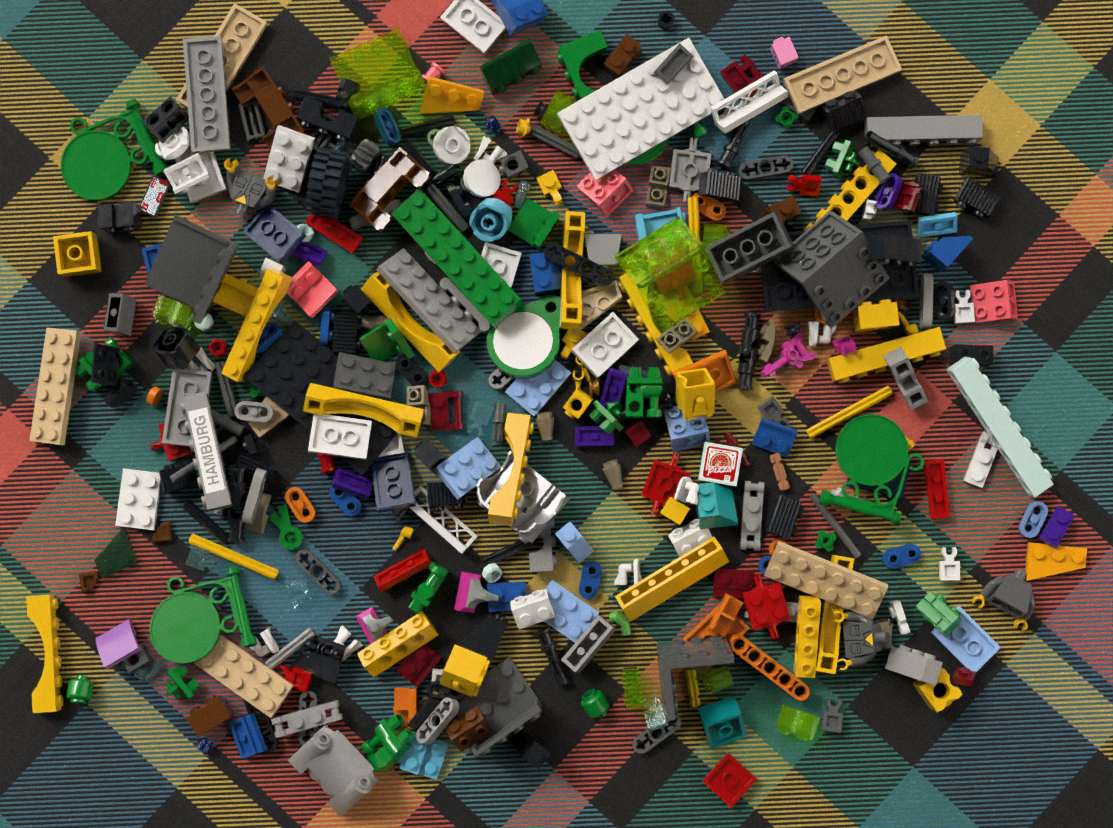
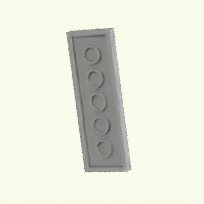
(206, 94)
(428, 300)

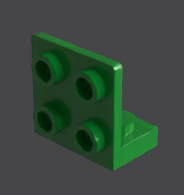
(534, 224)
(385, 342)

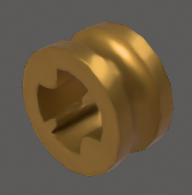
(594, 387)

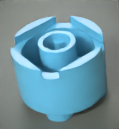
(491, 209)

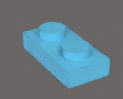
(937, 224)

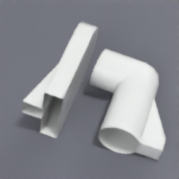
(495, 155)
(814, 338)
(206, 362)
(687, 491)
(621, 578)
(343, 635)
(270, 645)

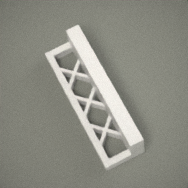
(749, 106)
(440, 528)

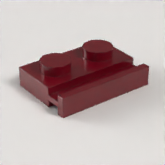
(908, 197)
(732, 582)
(418, 664)

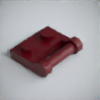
(440, 411)

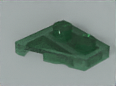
(116, 556)

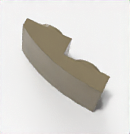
(657, 186)
(676, 336)
(767, 336)
(418, 397)
(261, 517)

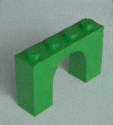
(575, 54)

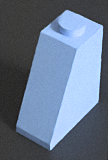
(574, 542)

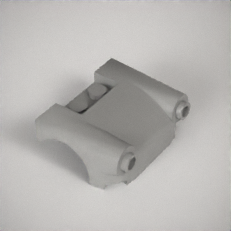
(538, 501)
(336, 768)

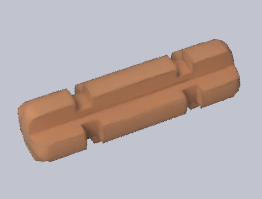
(779, 471)

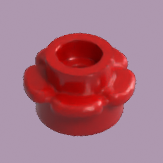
(213, 348)
(433, 378)

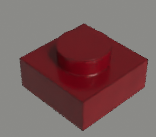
(638, 433)
(964, 676)

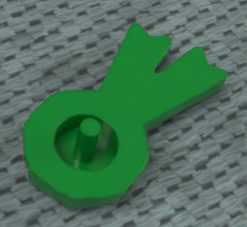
(290, 536)

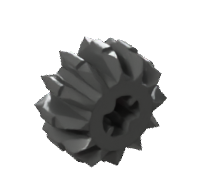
(364, 155)

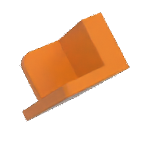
(725, 614)
(405, 703)

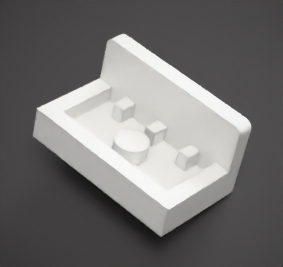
(187, 173)
(688, 537)
(532, 608)

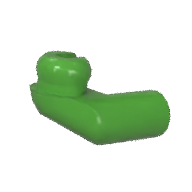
(622, 620)

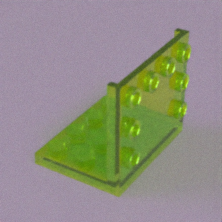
(382, 70)
(671, 273)

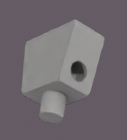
(602, 249)

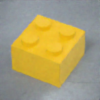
(77, 254)
(876, 316)

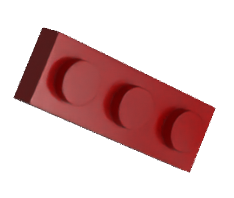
(335, 232)
(936, 489)
(402, 570)

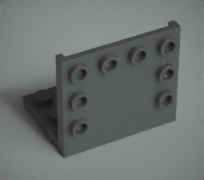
(191, 265)
(833, 267)
(687, 654)
(505, 702)

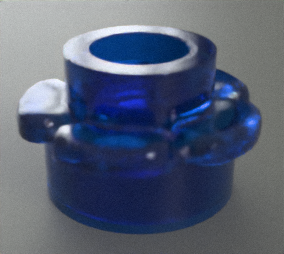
(492, 124)
(204, 745)

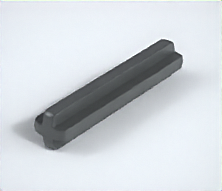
(554, 141)
(447, 208)
(226, 388)

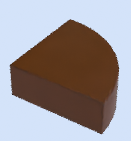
(903, 304)
(163, 533)
(88, 580)

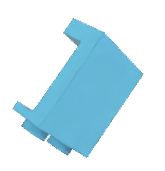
(651, 222)

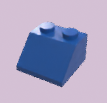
(944, 252)
(545, 274)

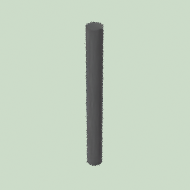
(190, 467)
(835, 525)

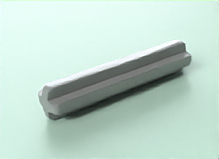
(290, 648)

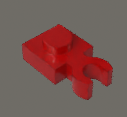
(807, 185)
(505, 195)
(298, 677)

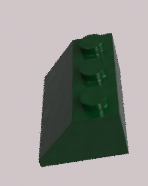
(511, 67)

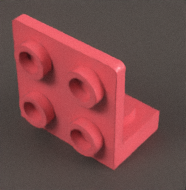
(606, 191)
(311, 289)
(994, 301)

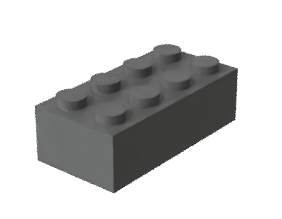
(750, 248)

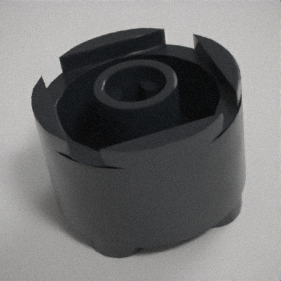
(175, 347)

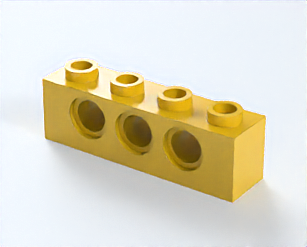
(807, 636)
(397, 644)

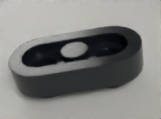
(463, 207)
(944, 301)
(411, 371)
(444, 692)

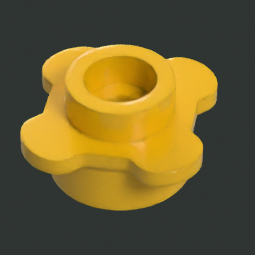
(523, 127)

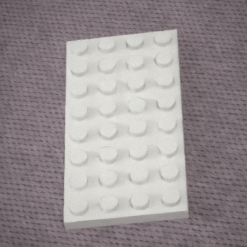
(638, 112)

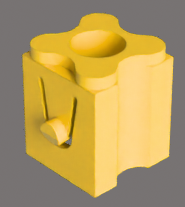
(235, 295)
(695, 393)
(464, 671)
(938, 703)

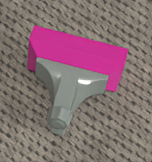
(471, 593)
(372, 625)

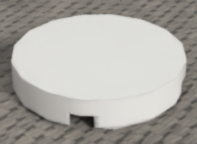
(174, 145)
(451, 145)
(481, 178)

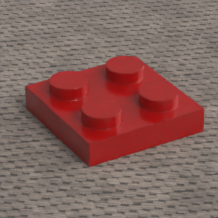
(729, 779)

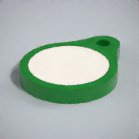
(527, 339)

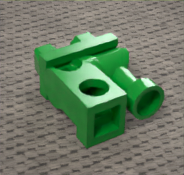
(85, 365)
(641, 388)
(428, 589)
(394, 743)

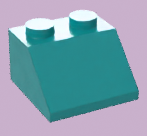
(715, 506)
(722, 722)

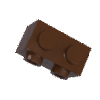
(623, 55)
(209, 716)
(469, 729)

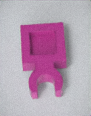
(844, 345)

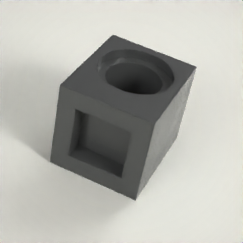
(518, 158)
(143, 655)

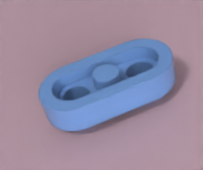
(1035, 521)

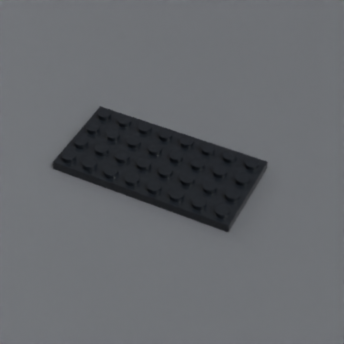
(785, 293)
(285, 376)

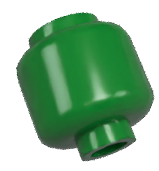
(80, 690)
(595, 703)

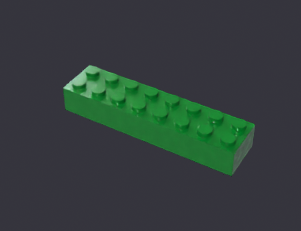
(457, 258)

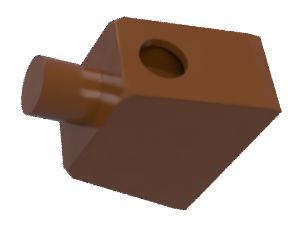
(787, 210)

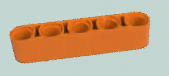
(777, 671)

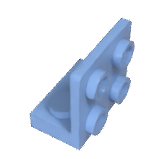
(685, 433)

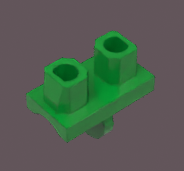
(845, 159)
(613, 410)
(176, 677)

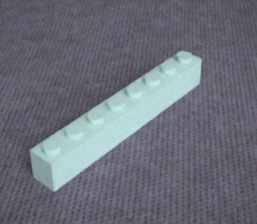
(999, 426)

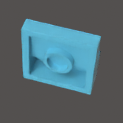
(424, 758)

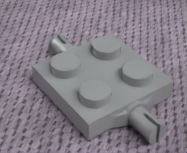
(687, 167)

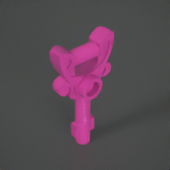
(789, 356)

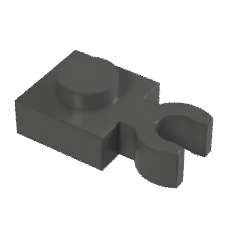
(772, 410)
(831, 719)

